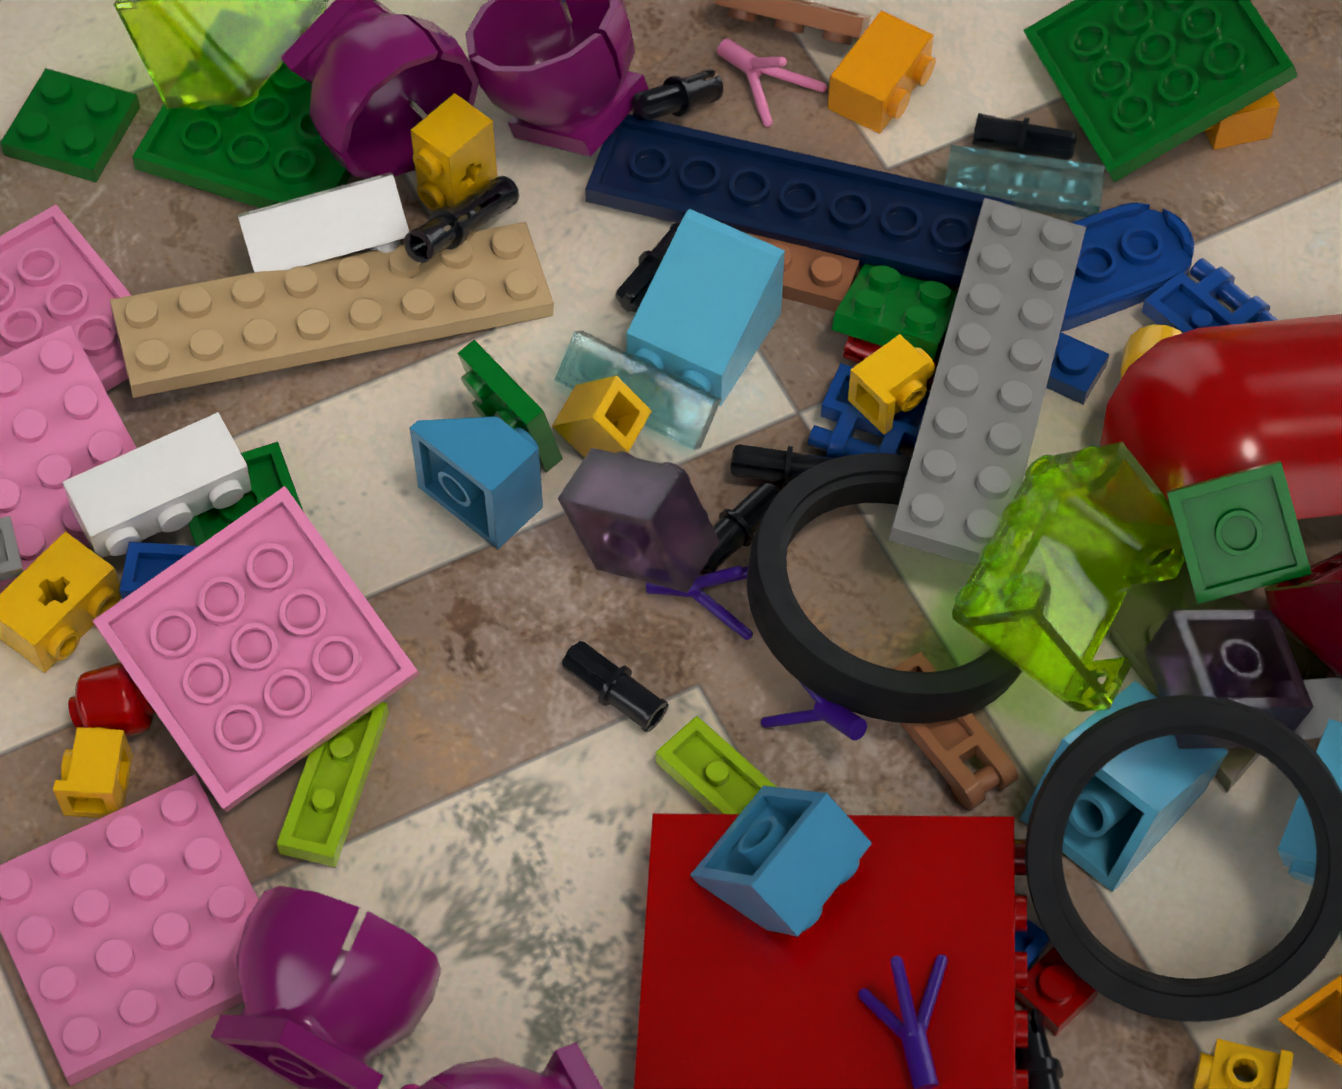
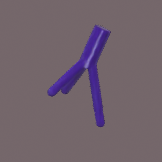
(697, 593)
(824, 710)
(913, 1029)

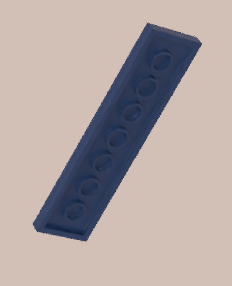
(788, 197)

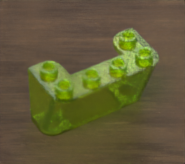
(214, 48)
(1063, 567)

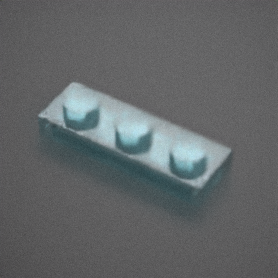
(1028, 180)
(676, 406)

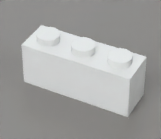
(325, 225)
(158, 486)

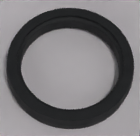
(813, 657)
(1162, 995)

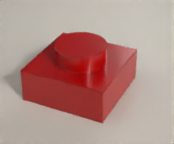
(1055, 992)

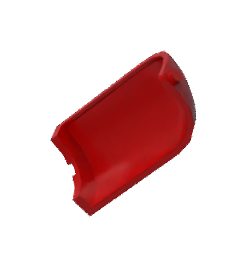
(1236, 402)

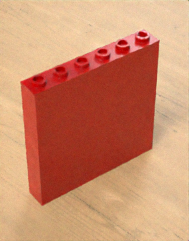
(784, 1010)

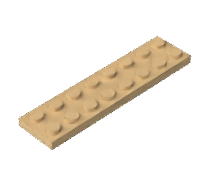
(327, 310)

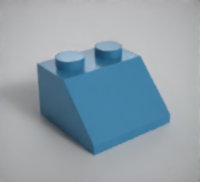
(479, 473)
(783, 858)

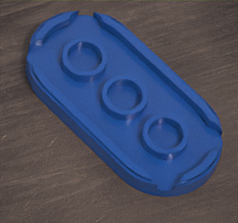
(1125, 260)

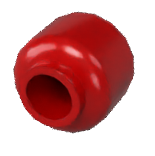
(110, 701)

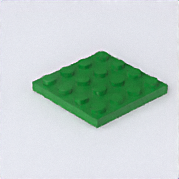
(1156, 70)
(247, 151)

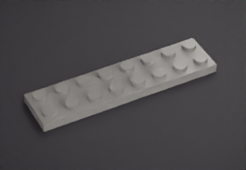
(988, 382)

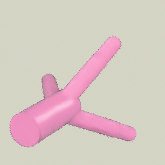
(755, 66)

